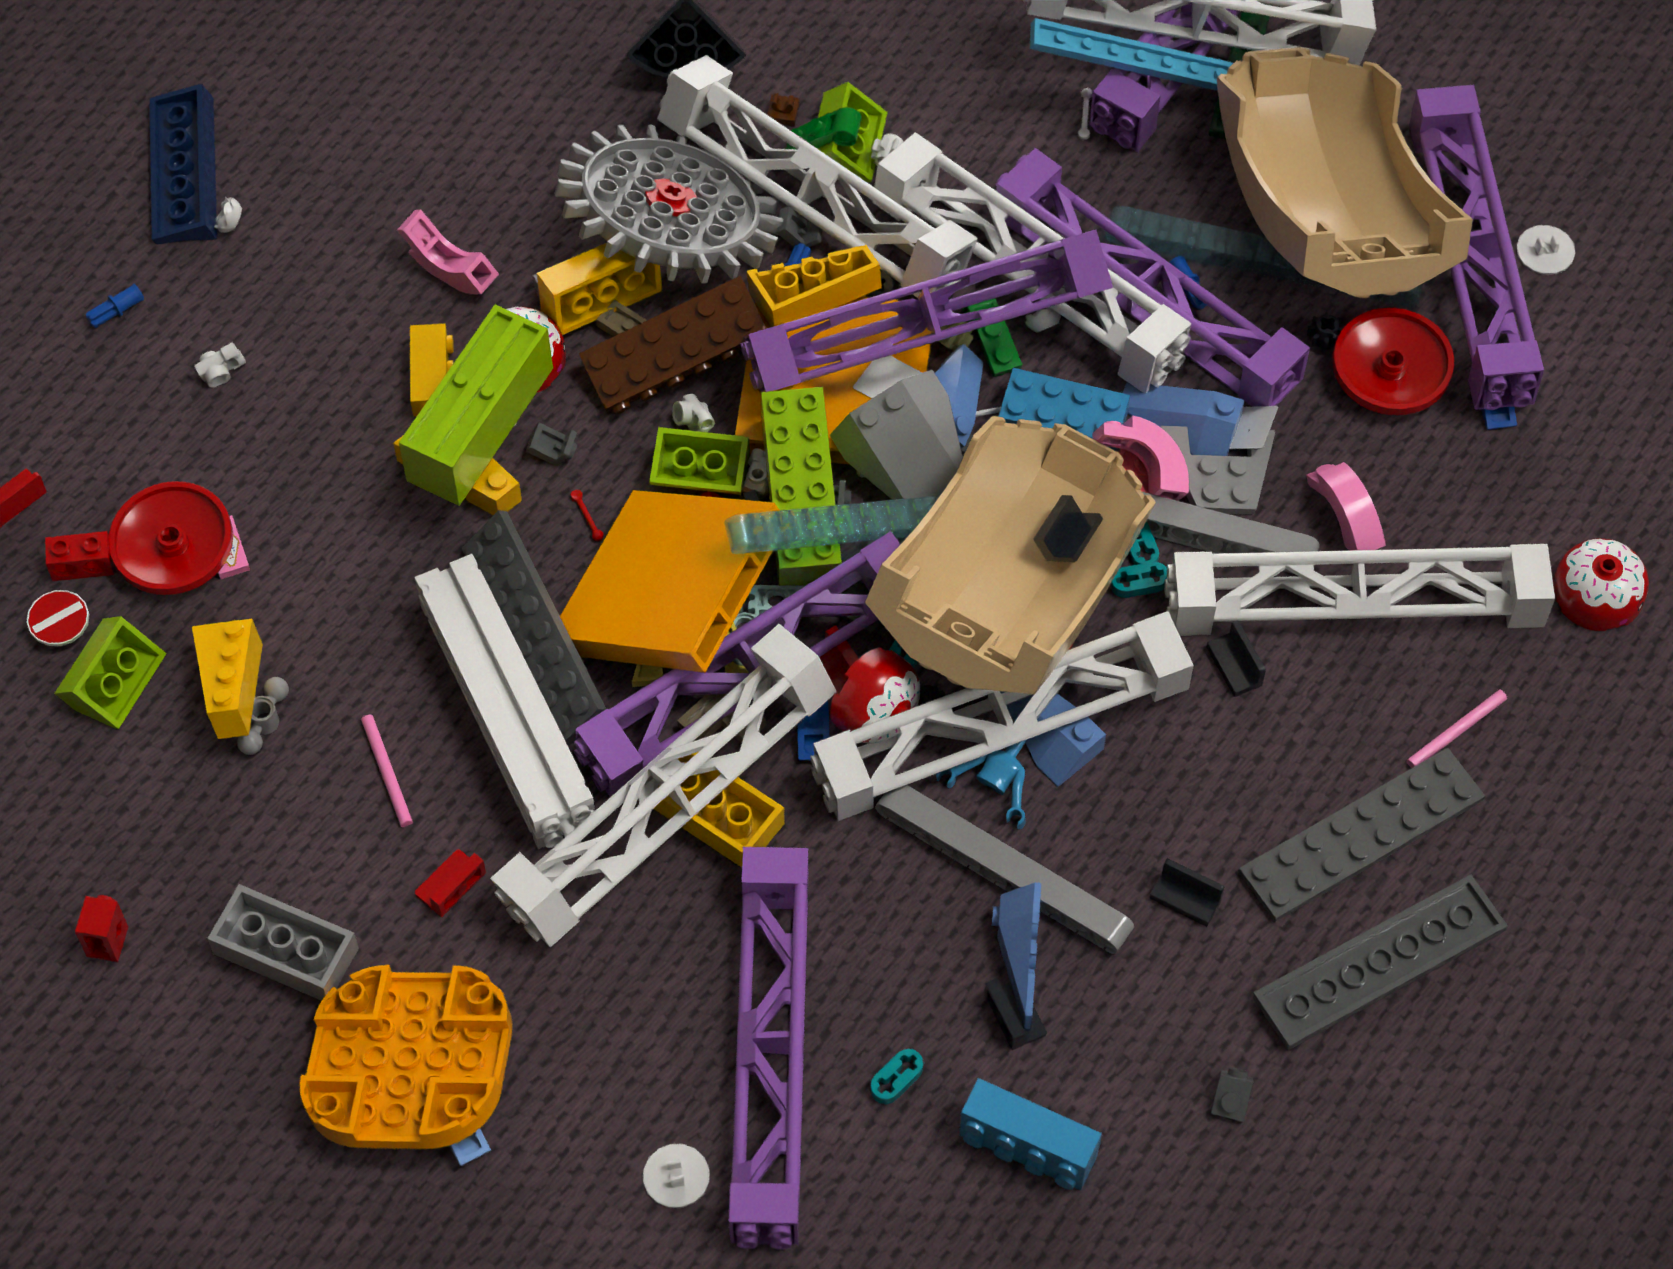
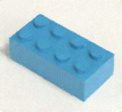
(1061, 402)
(1029, 1135)

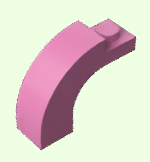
(458, 268)
(1156, 450)
(1351, 504)

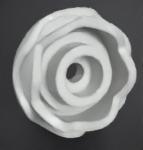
(229, 215)
(1042, 319)

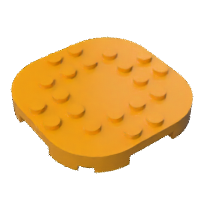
(407, 1058)

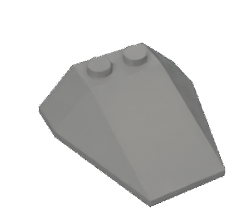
(903, 438)

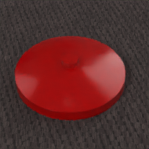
(1393, 361)
(170, 538)

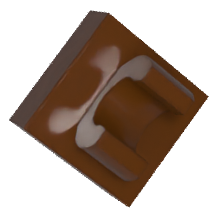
(784, 109)

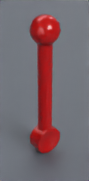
(577, 496)

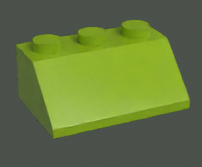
(856, 157)
(700, 460)
(110, 672)

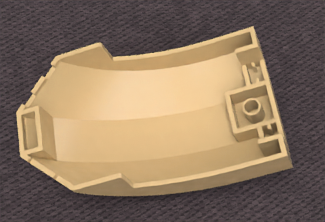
(1334, 173)
(970, 581)

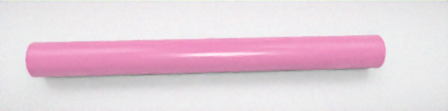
(1457, 728)
(386, 771)

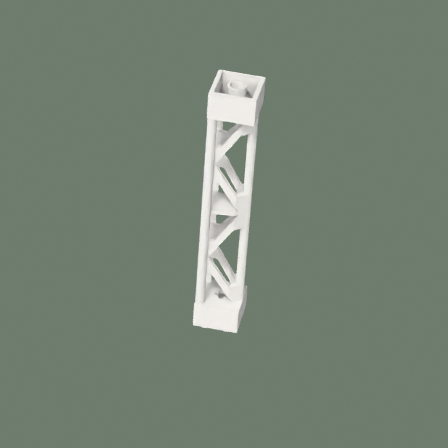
(1344, 24)
(701, 96)
(1149, 351)
(1524, 596)
(839, 764)
(535, 889)

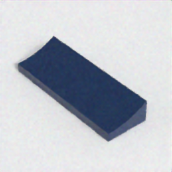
(183, 166)

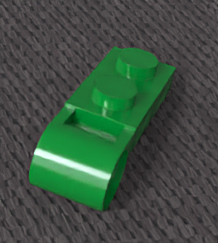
(837, 127)
(996, 342)

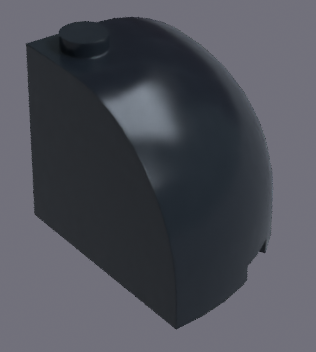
(683, 36)

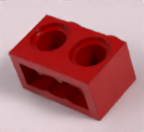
(78, 556)

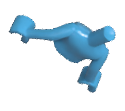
(998, 773)

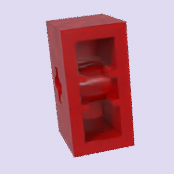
(101, 928)

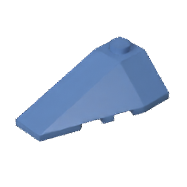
(961, 379)
(1206, 414)
(1066, 748)
(1017, 937)

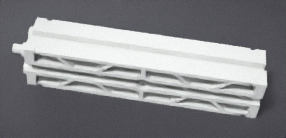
(505, 700)

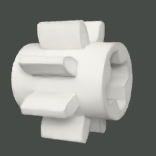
(885, 147)

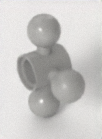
(275, 690)

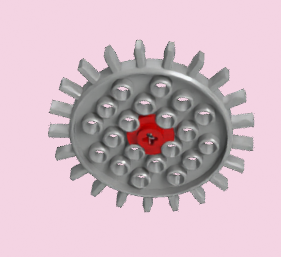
(667, 204)

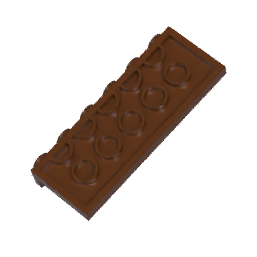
(672, 346)

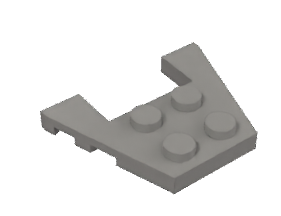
(1224, 482)

